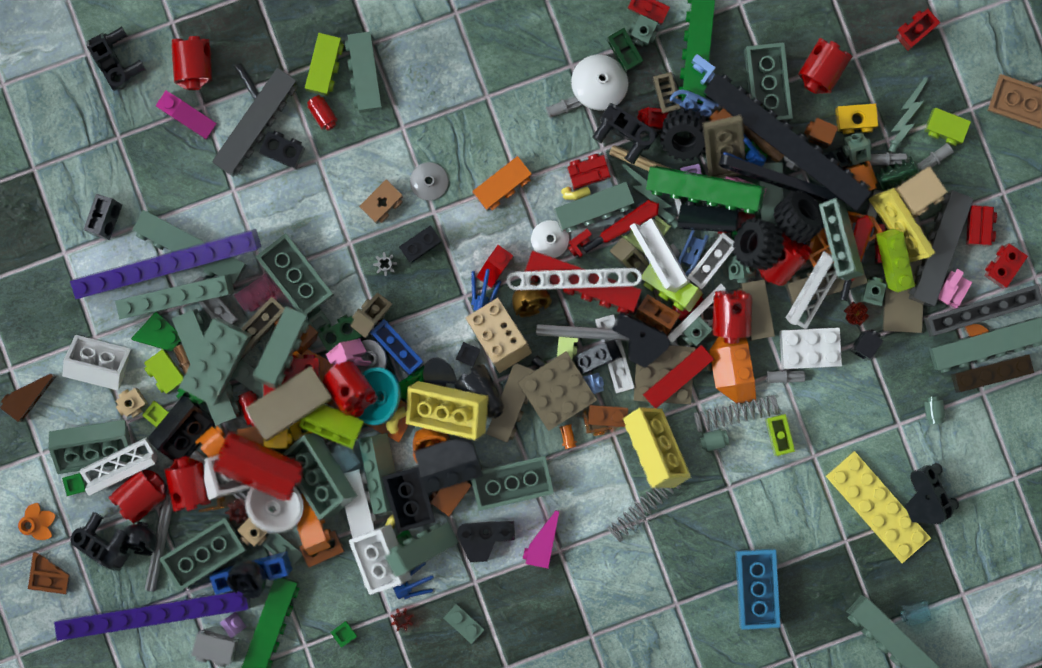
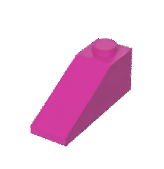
(185, 114)
(541, 546)

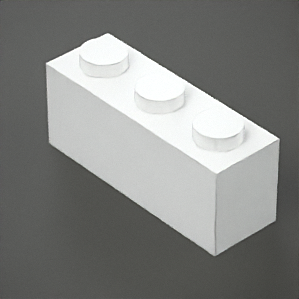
(711, 261)

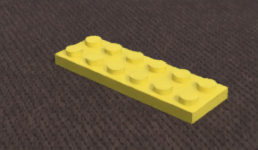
(877, 507)

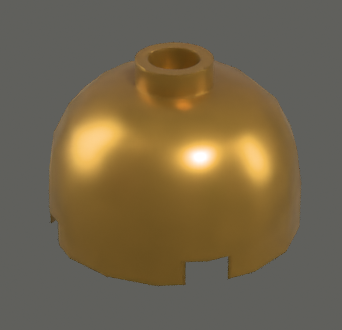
(529, 301)

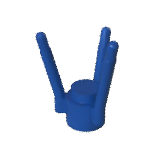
(753, 156)
(482, 300)
(405, 588)

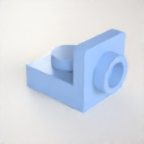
(703, 66)
(595, 382)

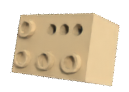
(921, 191)
(498, 335)

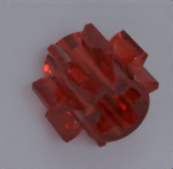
(856, 313)
(242, 513)
(396, 621)

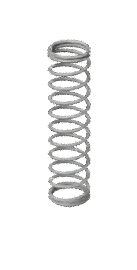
(698, 416)
(618, 536)

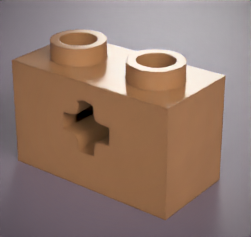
(384, 191)

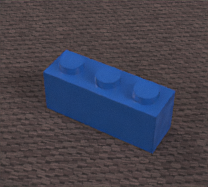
(397, 347)

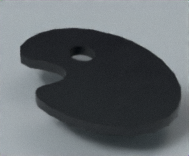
(438, 372)

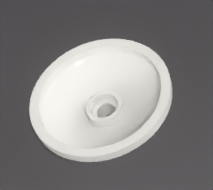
(594, 92)
(285, 513)

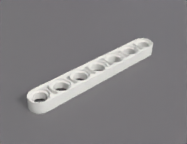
(583, 275)

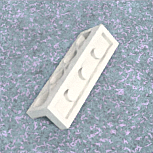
(660, 255)
(810, 289)
(694, 315)
(122, 472)

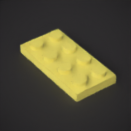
(898, 216)

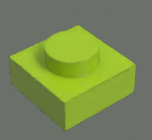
(155, 413)

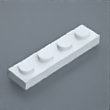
(619, 368)

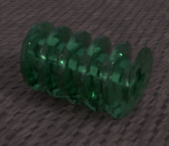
(897, 174)

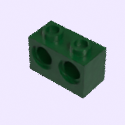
(624, 50)
(338, 330)

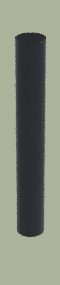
(247, 81)

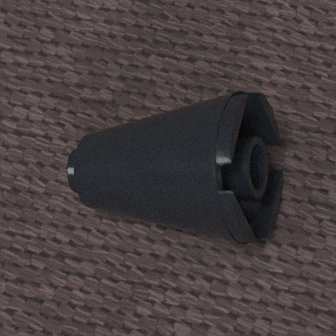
(481, 383)

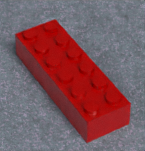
(619, 297)

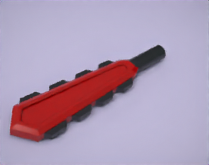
(621, 226)
(862, 230)

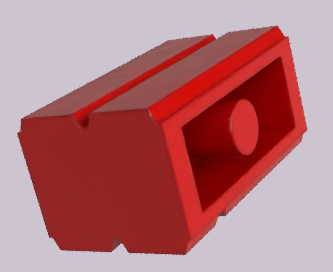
(588, 171)
(980, 226)

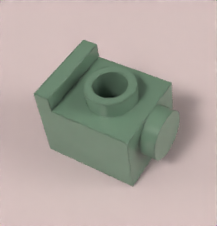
(870, 298)
(698, 324)

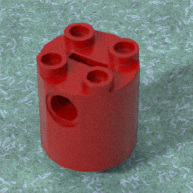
(191, 62)
(824, 67)
(791, 260)
(732, 315)
(349, 388)
(186, 484)
(139, 495)

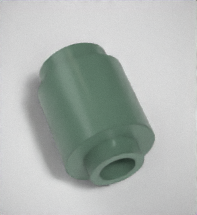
(934, 410)
(714, 440)

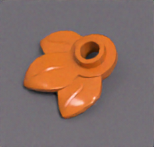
(39, 520)

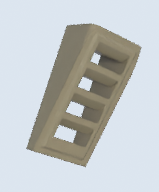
(663, 78)

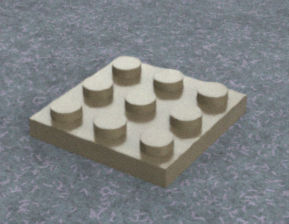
(660, 367)
(557, 391)

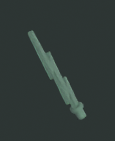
(901, 126)
(647, 193)

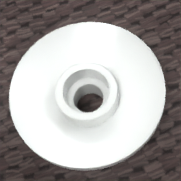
(540, 243)

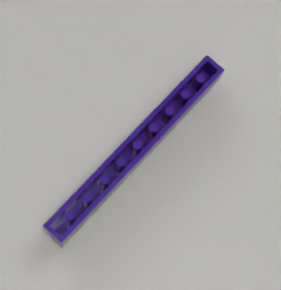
(166, 263)
(150, 615)

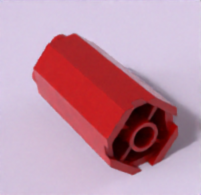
(258, 467)

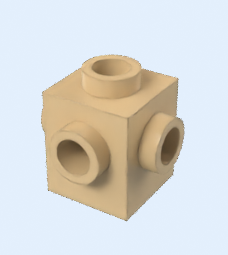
(137, 399)
(245, 530)

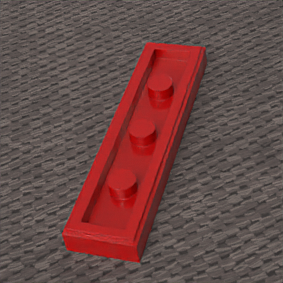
(678, 376)

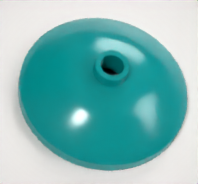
(385, 385)

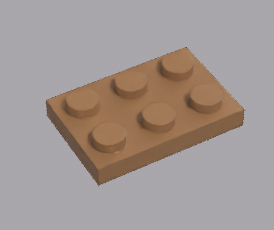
(1017, 101)

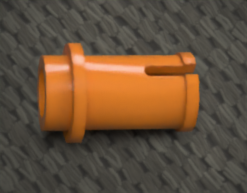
(568, 437)

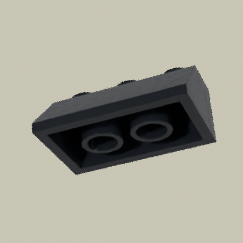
(707, 218)
(180, 429)
(448, 463)
(408, 499)

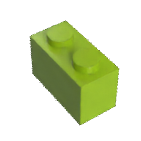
(947, 126)
(164, 371)
(779, 435)

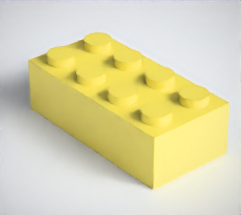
(446, 410)
(656, 448)

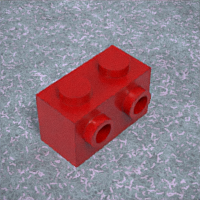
(923, 24)
(1005, 266)
(301, 364)

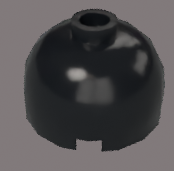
(140, 539)
(247, 578)

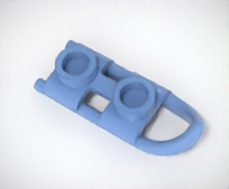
(690, 102)
(691, 259)

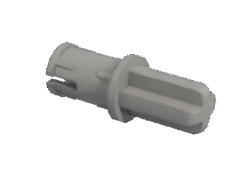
(563, 106)
(936, 157)
(887, 159)
(785, 376)

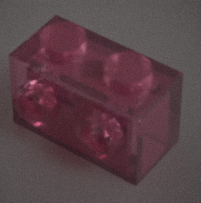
(255, 293)

